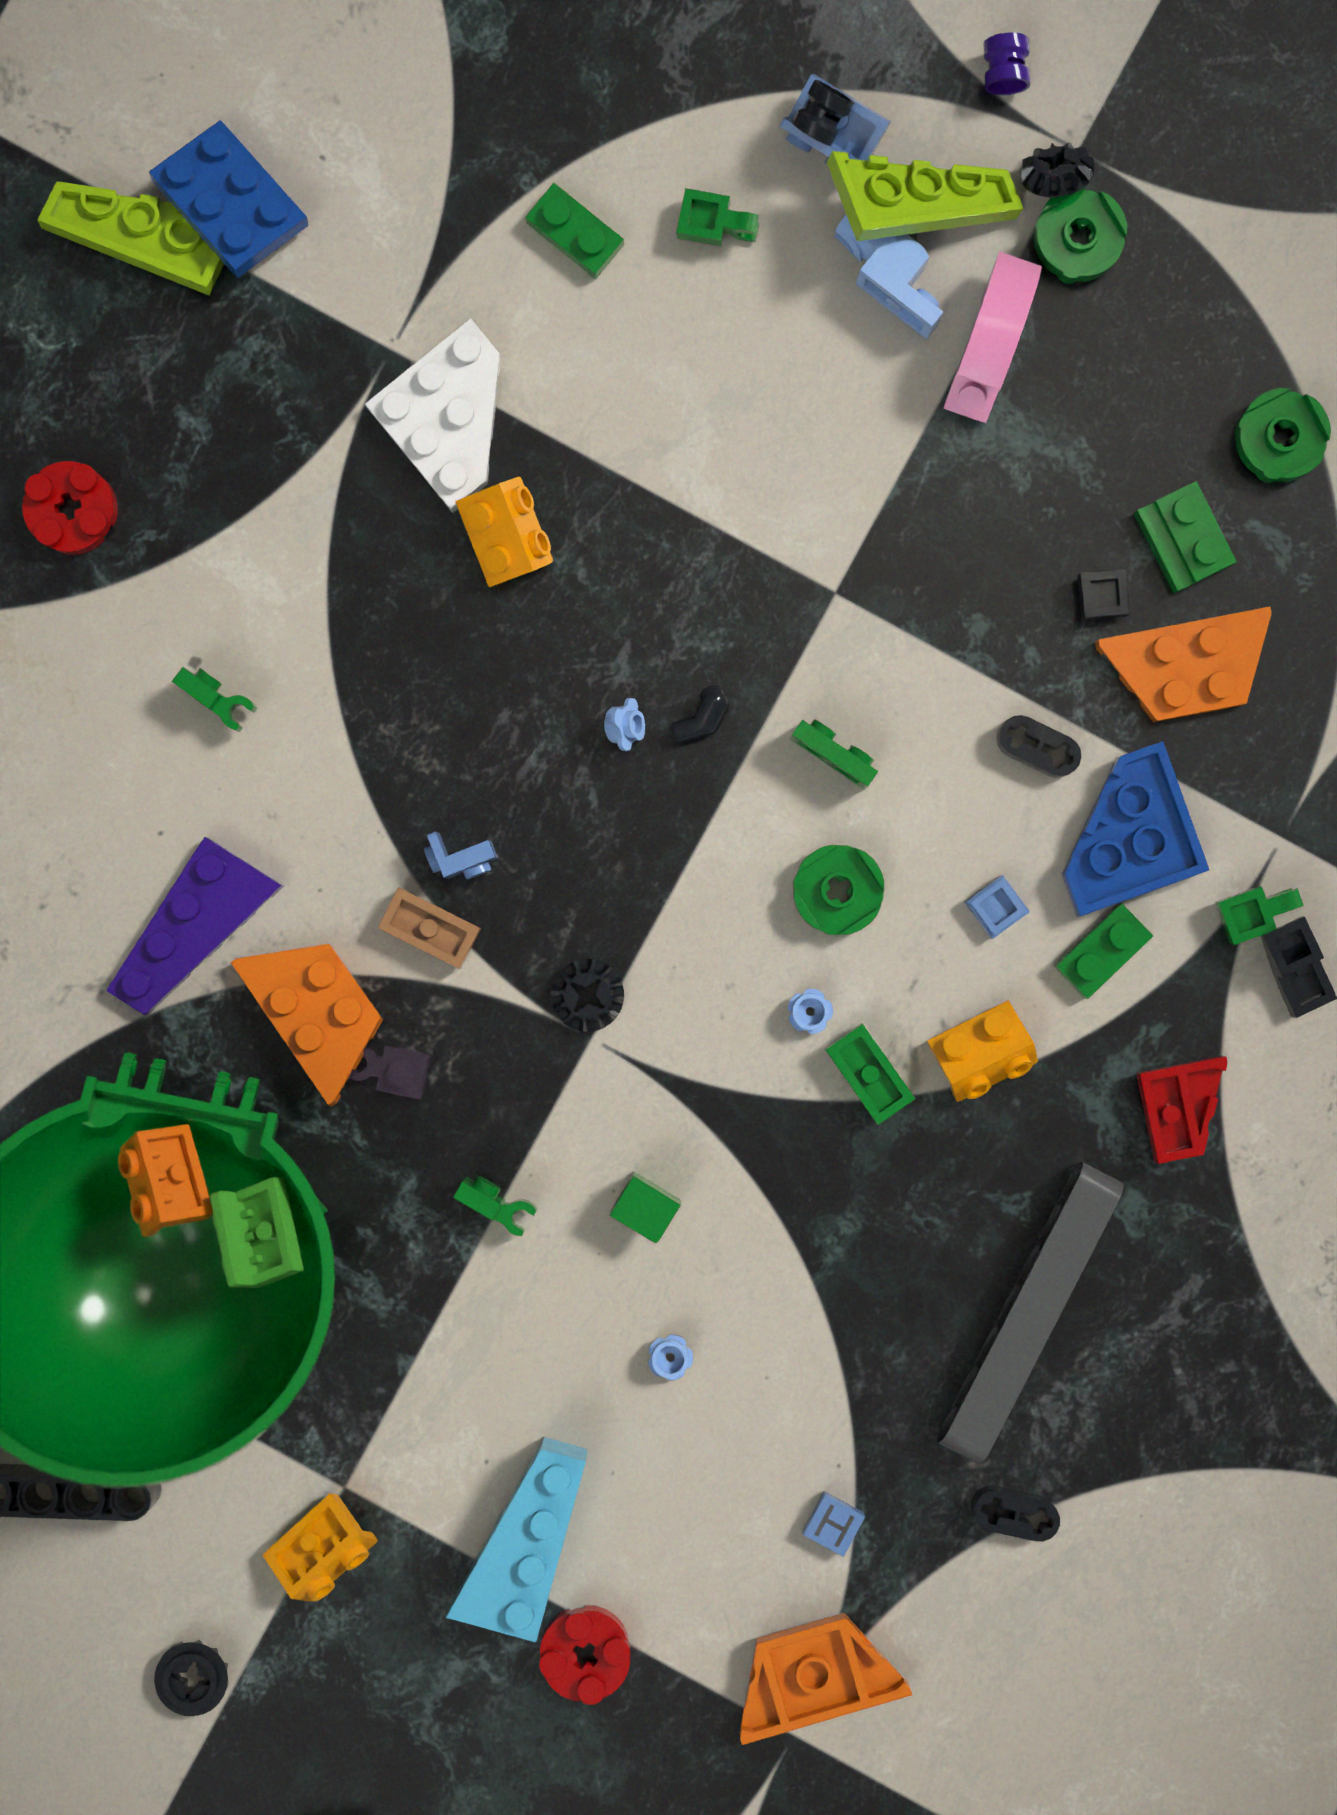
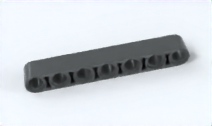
(1030, 1313)

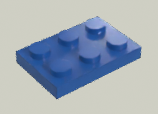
(228, 198)

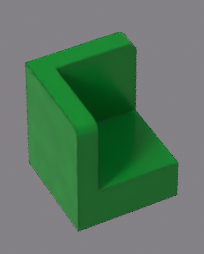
(645, 1207)

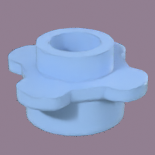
(625, 724)

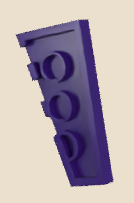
(199, 913)

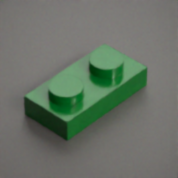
(574, 230)
(850, 763)
(1103, 951)
(869, 1073)

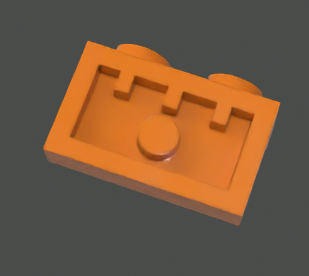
(164, 1179)

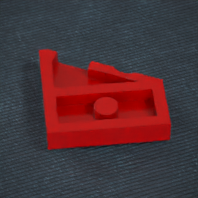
(1180, 1105)

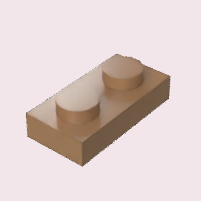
(429, 928)

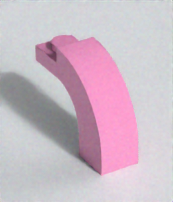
(993, 337)

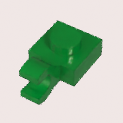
(707, 217)
(205, 690)
(1252, 914)
(484, 1198)

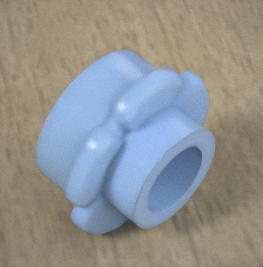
(822, 1011)
(670, 1369)

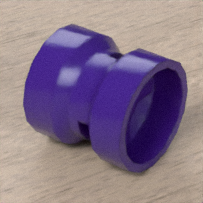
(1006, 62)

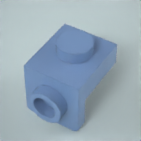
(470, 861)

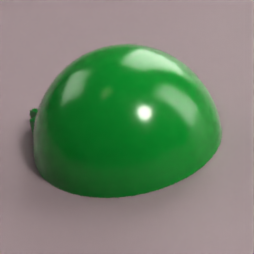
(131, 1348)

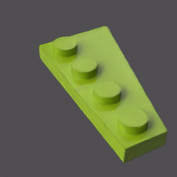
(134, 231)

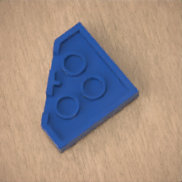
(1134, 835)

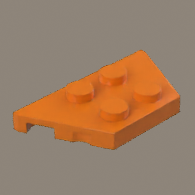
(1190, 664)
(314, 1010)
(815, 1677)

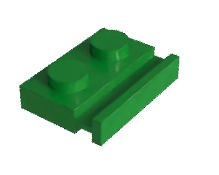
(1185, 537)

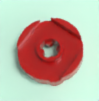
(47, 492)
(589, 1680)

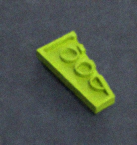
(919, 198)

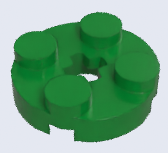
(1071, 259)
(1290, 410)
(863, 896)

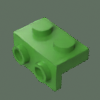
(256, 1234)

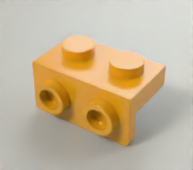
(505, 531)
(984, 1051)

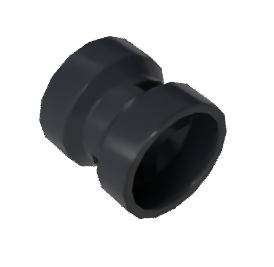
(823, 112)

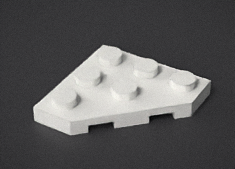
(445, 413)

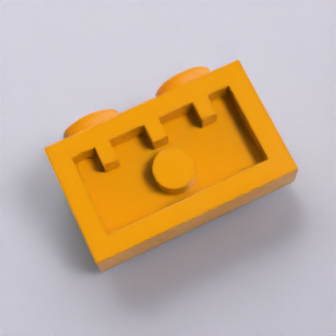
(319, 1550)

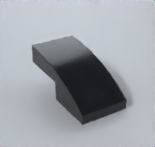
(1297, 967)

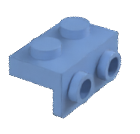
(857, 132)

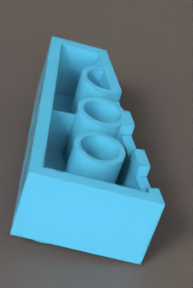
(520, 1557)

